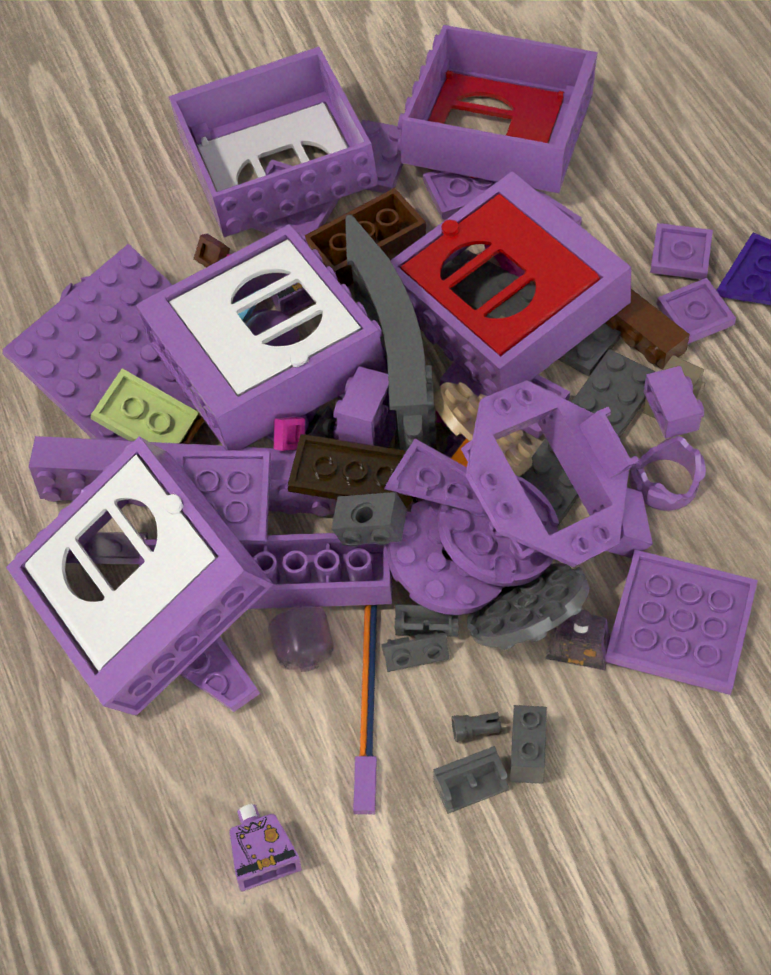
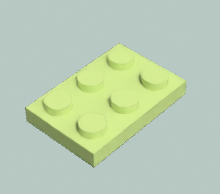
(139, 409)

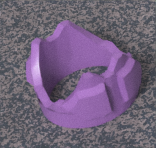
(656, 494)

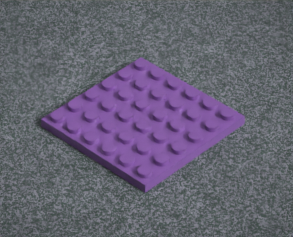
(92, 336)

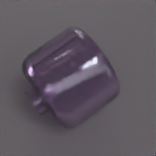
(301, 638)

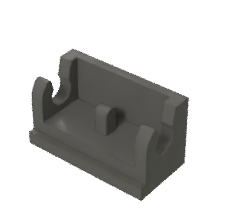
(470, 779)

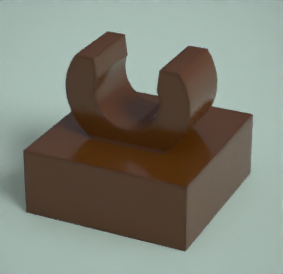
(210, 250)

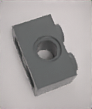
(369, 519)
(528, 744)

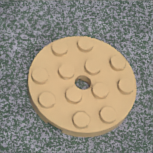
(459, 411)

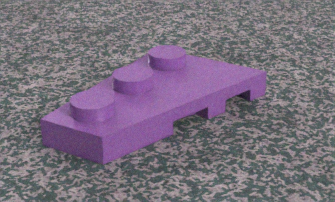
(434, 478)
(221, 676)

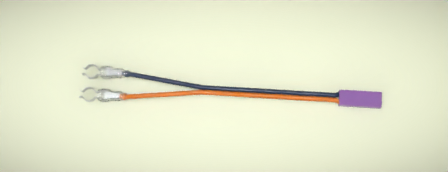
(367, 765)

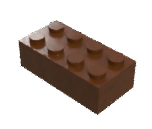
(386, 219)

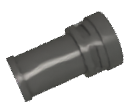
(467, 727)

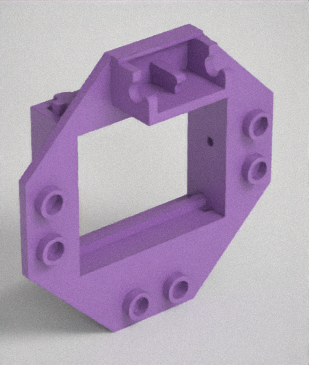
(585, 449)

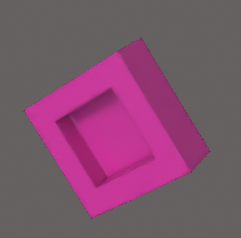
(288, 432)

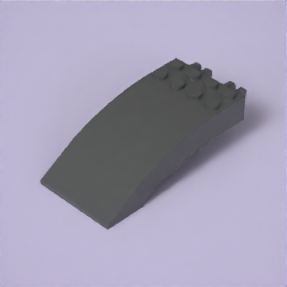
(387, 302)

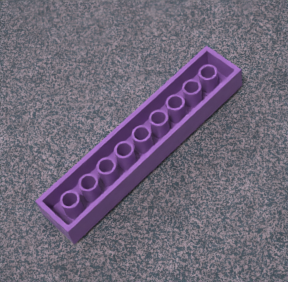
(68, 465)

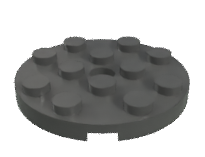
(530, 608)

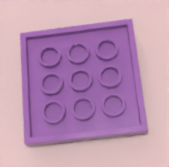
(681, 622)

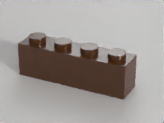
(649, 331)

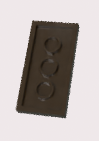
(343, 468)

